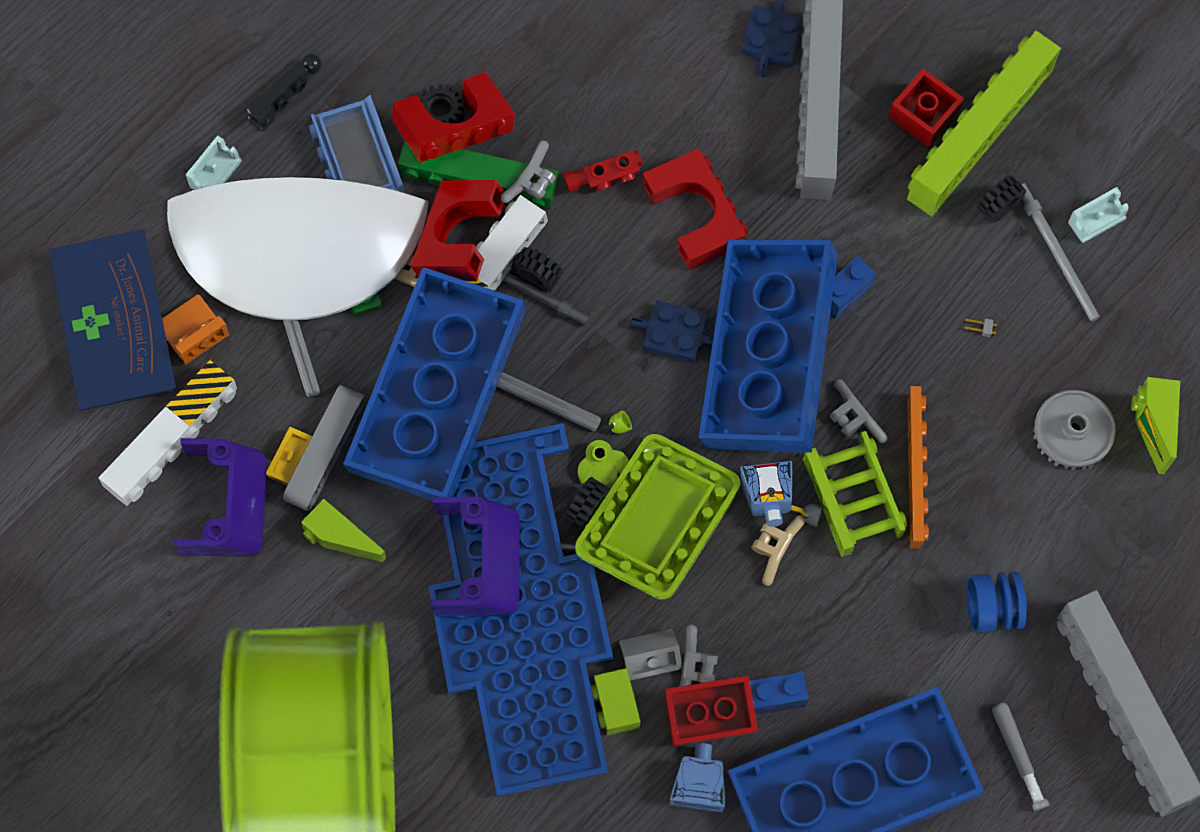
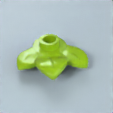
(602, 469)

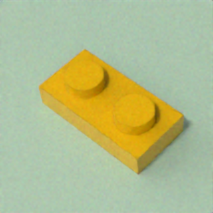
(288, 456)

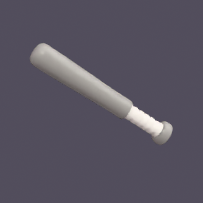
(1016, 747)

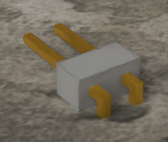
(987, 327)

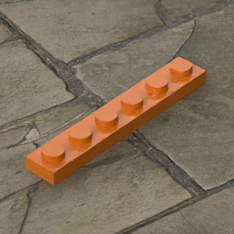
(916, 457)

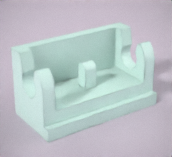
(213, 165)
(1098, 215)

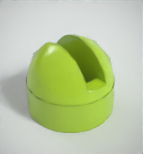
(621, 423)

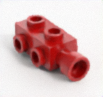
(610, 172)

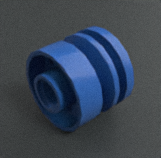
(989, 602)

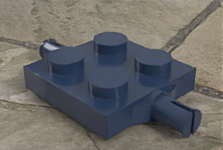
(771, 36)
(674, 331)

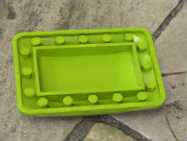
(658, 516)

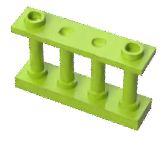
(835, 512)

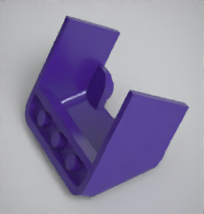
(243, 526)
(499, 587)

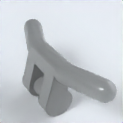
(533, 169)
(858, 411)
(691, 657)

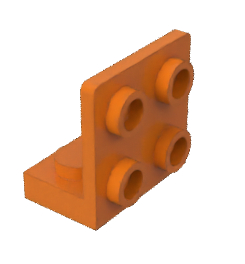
(193, 329)

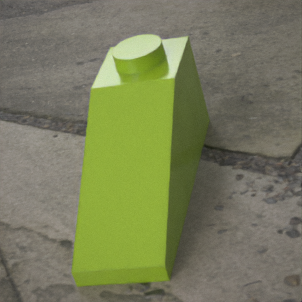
(339, 534)

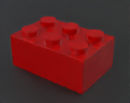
(710, 710)

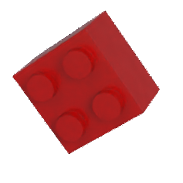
(925, 108)

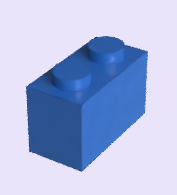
(851, 285)
(779, 693)

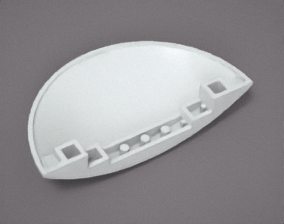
(294, 242)

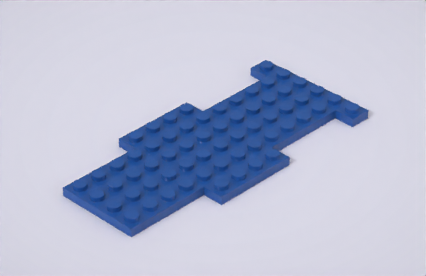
(535, 660)

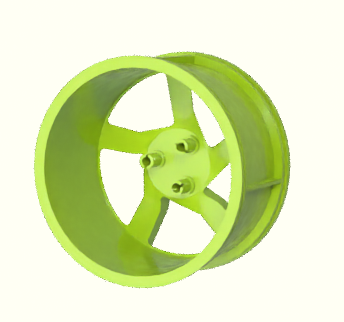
(307, 731)

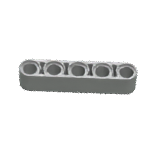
(324, 448)

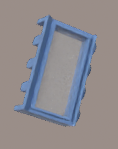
(355, 146)

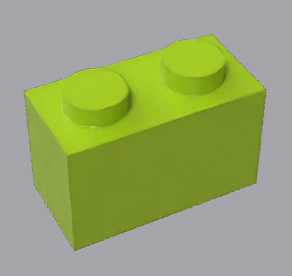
(615, 701)

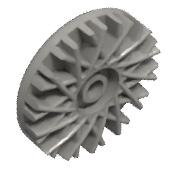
(1072, 446)

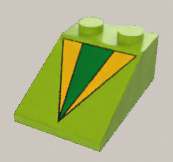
(1157, 419)

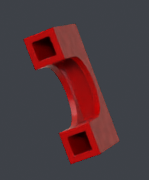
(434, 138)
(694, 175)
(452, 204)

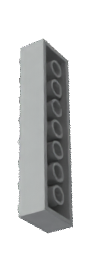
(819, 99)
(1129, 704)

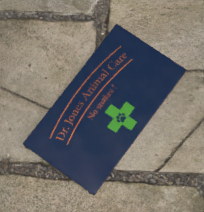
(112, 320)

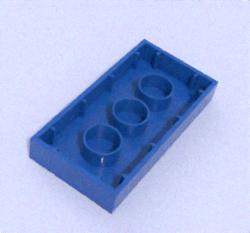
(769, 345)
(435, 386)
(862, 774)

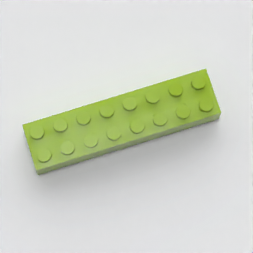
(982, 123)

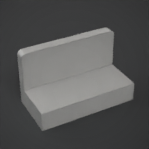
(651, 654)

